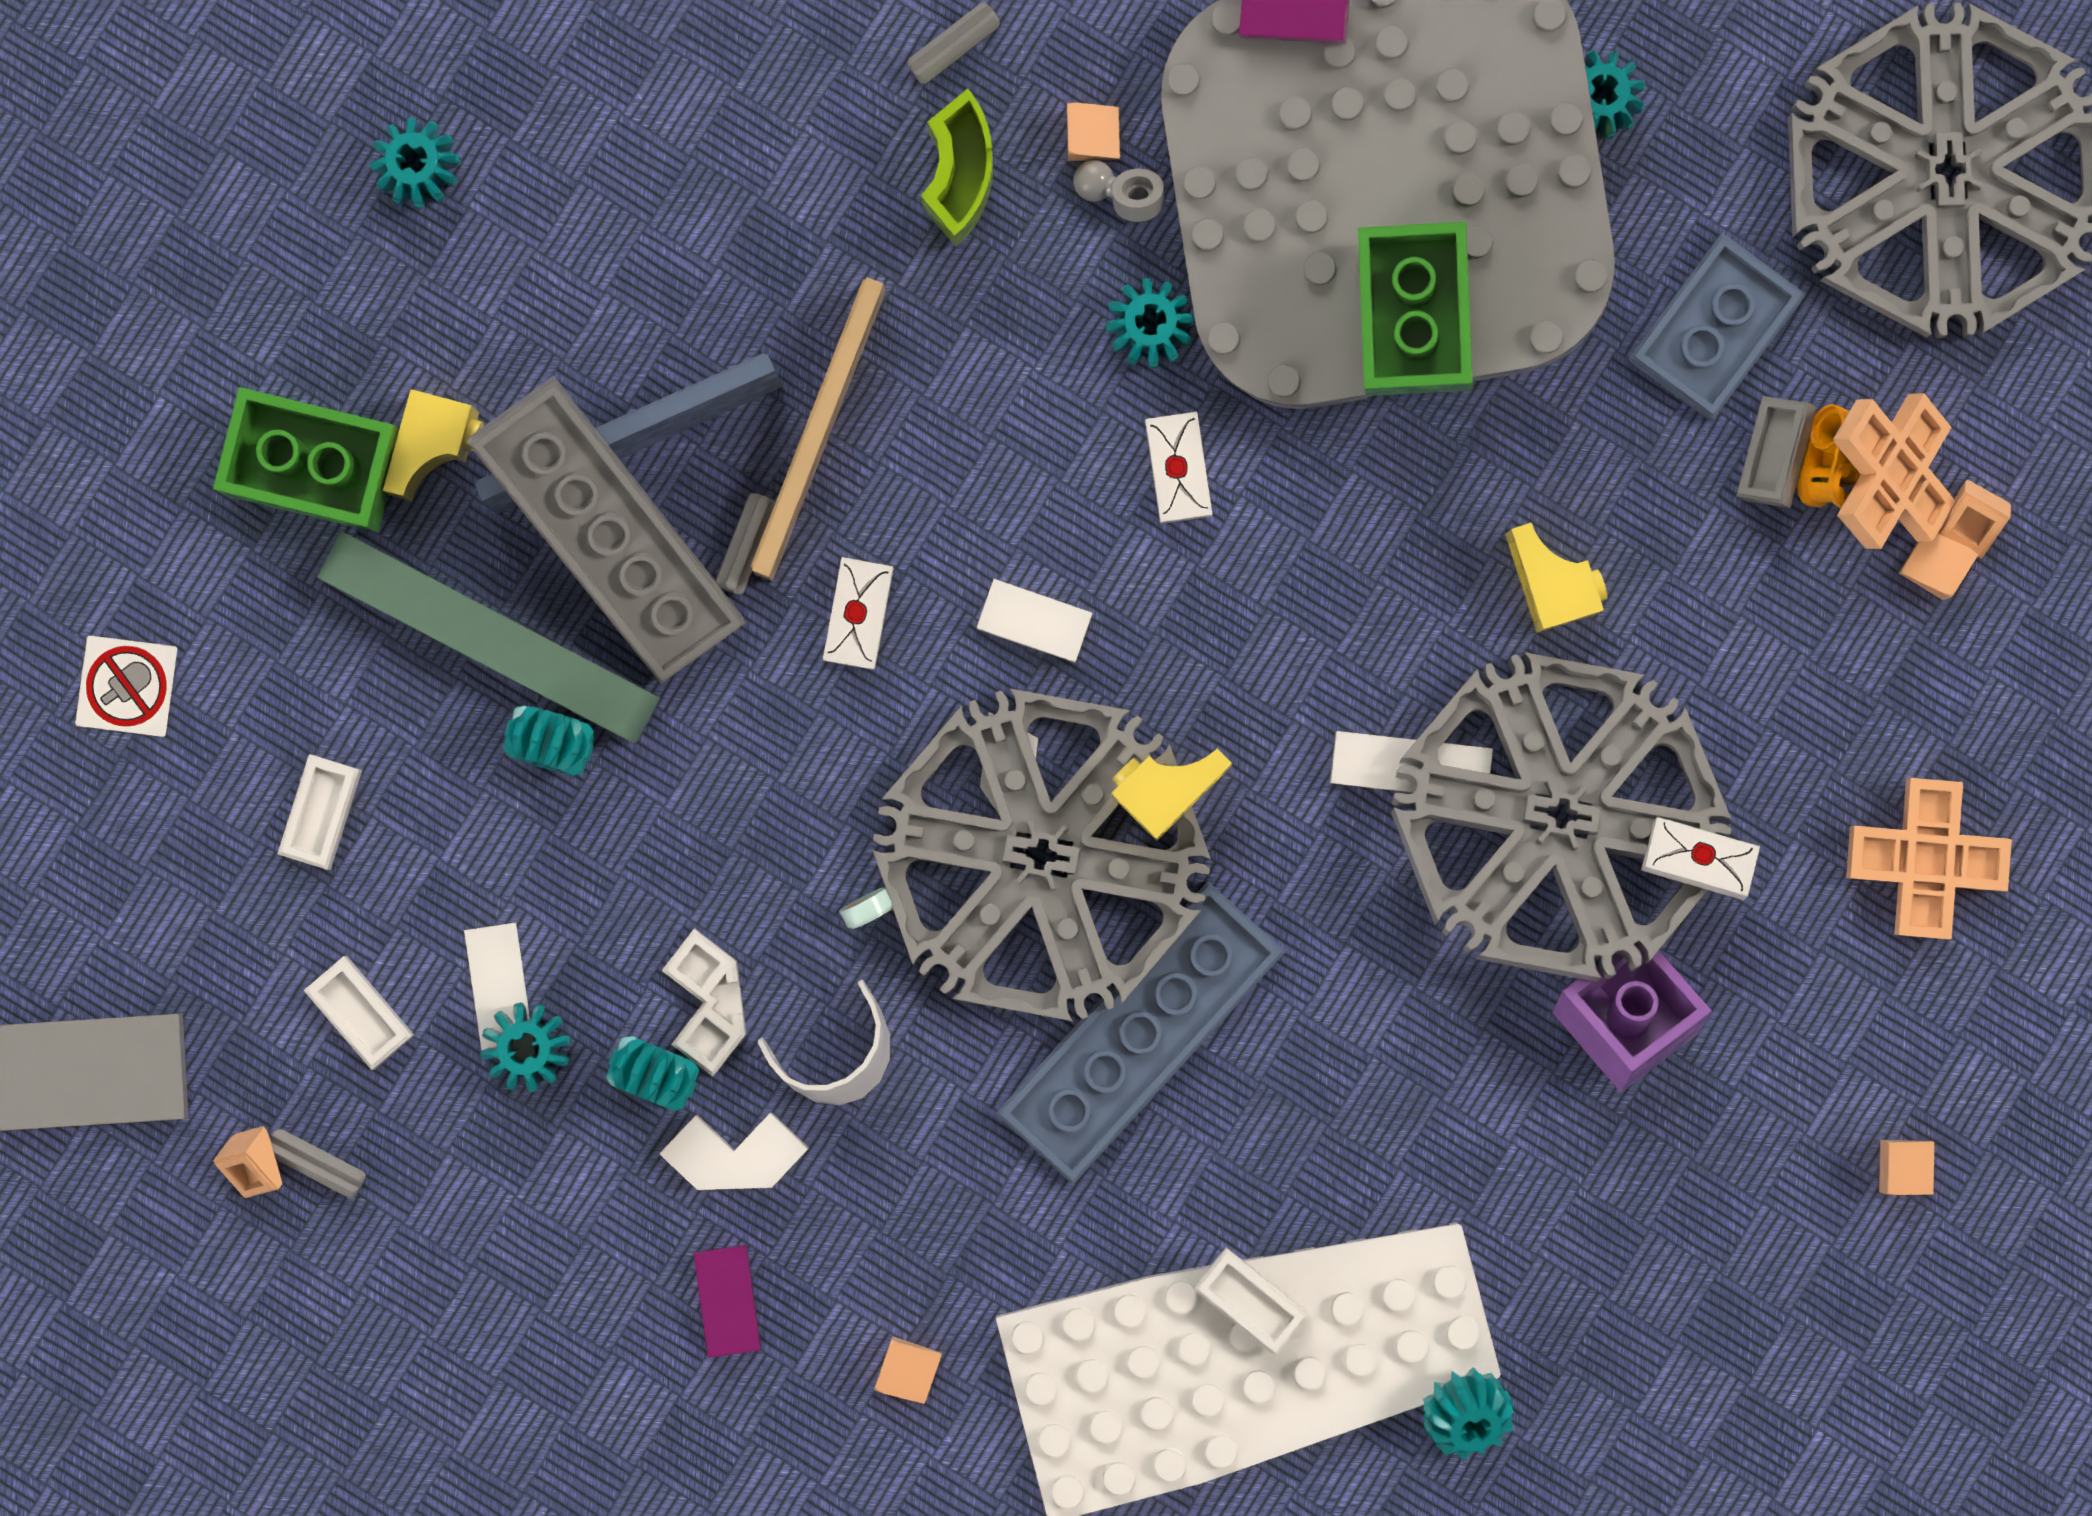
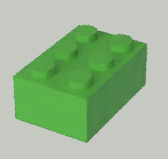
(1415, 308)
(306, 460)

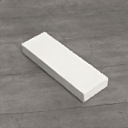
(1374, 759)

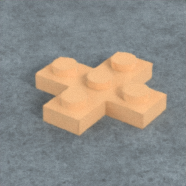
(1894, 470)
(1928, 858)

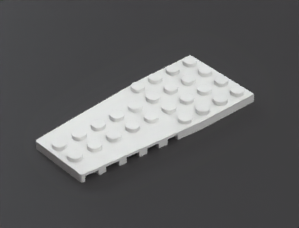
(1164, 1392)

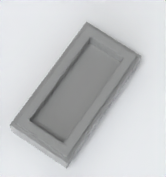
(1776, 451)

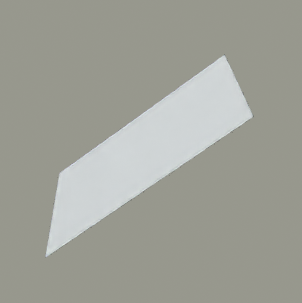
(497, 980)

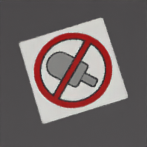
(126, 686)

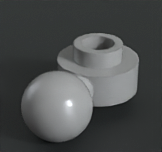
(1135, 193)

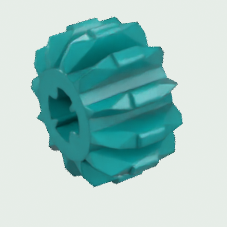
(1622, 91)
(398, 172)
(1134, 314)
(548, 740)
(534, 1062)
(652, 1073)
(1468, 1413)

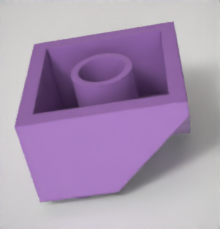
(1632, 1017)

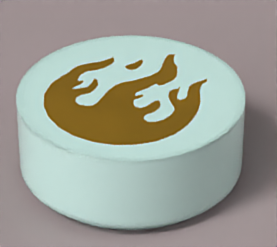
(866, 908)

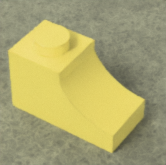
(429, 435)
(1552, 586)
(1162, 793)

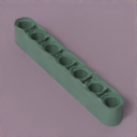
(488, 637)

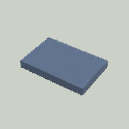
(1716, 326)

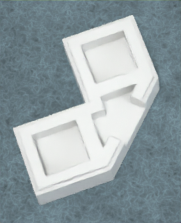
(720, 1020)
(713, 1164)

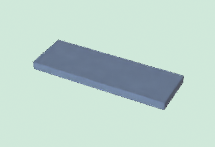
(669, 416)
(1128, 1053)

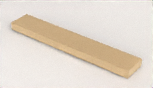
(818, 428)

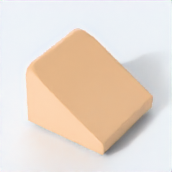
(1092, 132)
(1976, 518)
(1939, 565)
(250, 1163)
(1906, 1167)
(907, 1370)

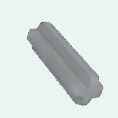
(953, 42)
(736, 565)
(316, 1163)

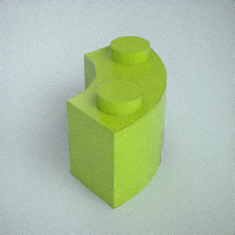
(964, 167)

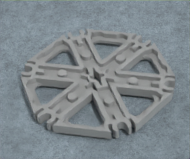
(1980, 150)
(1541, 783)
(1011, 892)

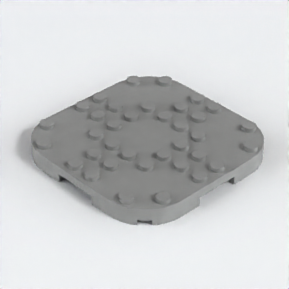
(1406, 124)

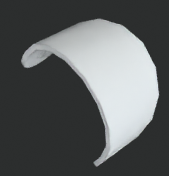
(857, 1083)

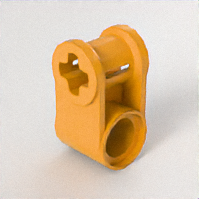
(1826, 461)

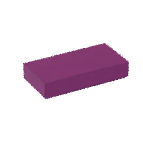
(1295, 20)
(727, 1301)

